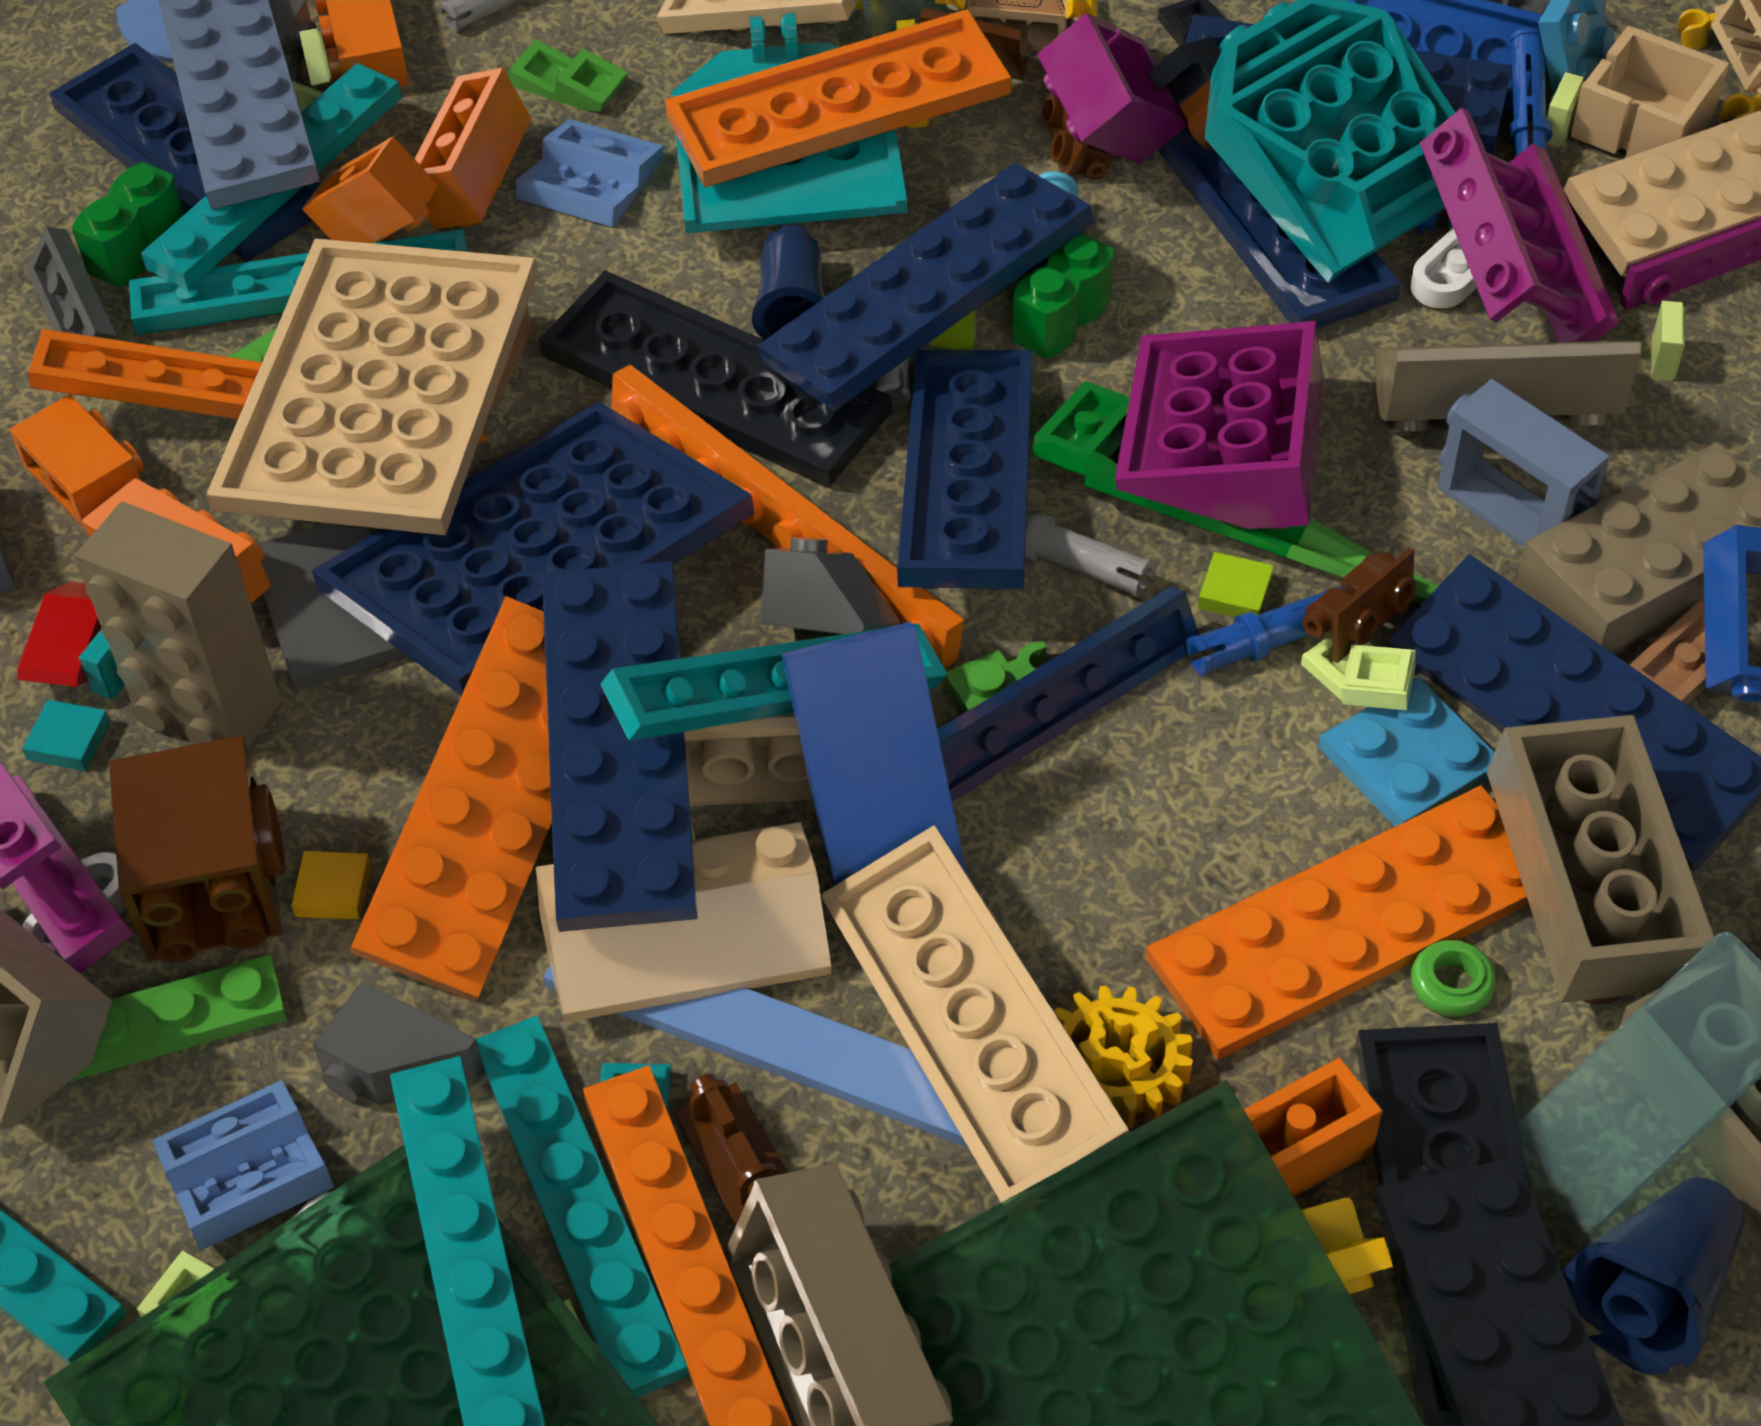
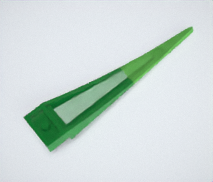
(1088, 438)

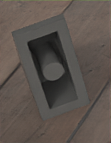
(821, 590)
(385, 1036)

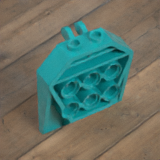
(1327, 126)
(829, 185)

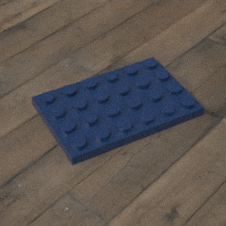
(565, 501)

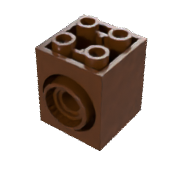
(196, 849)

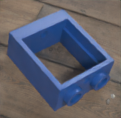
(1725, 607)

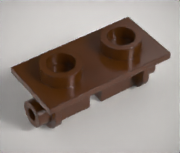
(1066, 150)
(1377, 590)
(727, 1140)

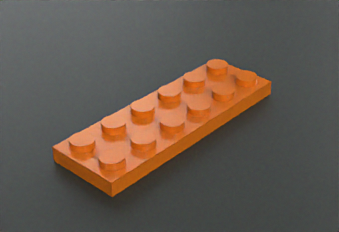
(837, 97)
(472, 823)
(1341, 923)

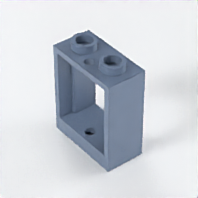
(1533, 442)

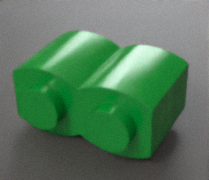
(125, 222)
(1062, 295)

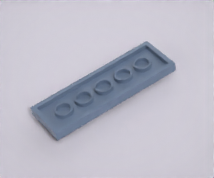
(238, 99)

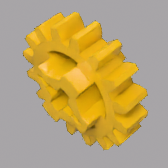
(1122, 1045)

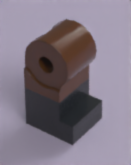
(1188, 78)

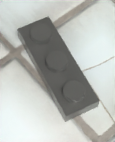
(66, 287)

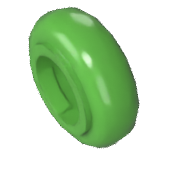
(1448, 1000)

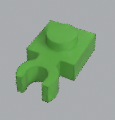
(990, 674)

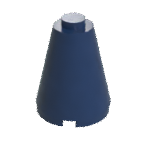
(1659, 1276)

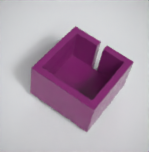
(1107, 90)

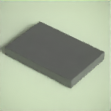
(313, 631)

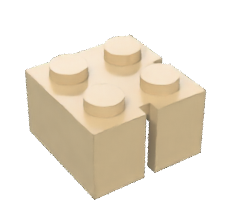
(1647, 94)

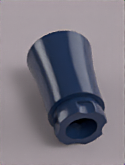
(788, 279)

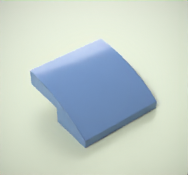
(595, 155)
(242, 1164)

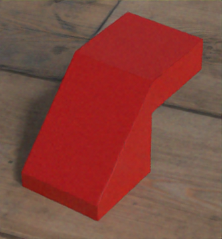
(59, 636)

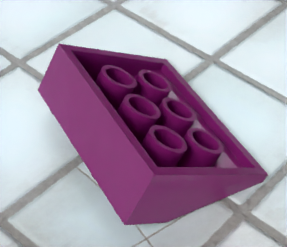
(1226, 423)

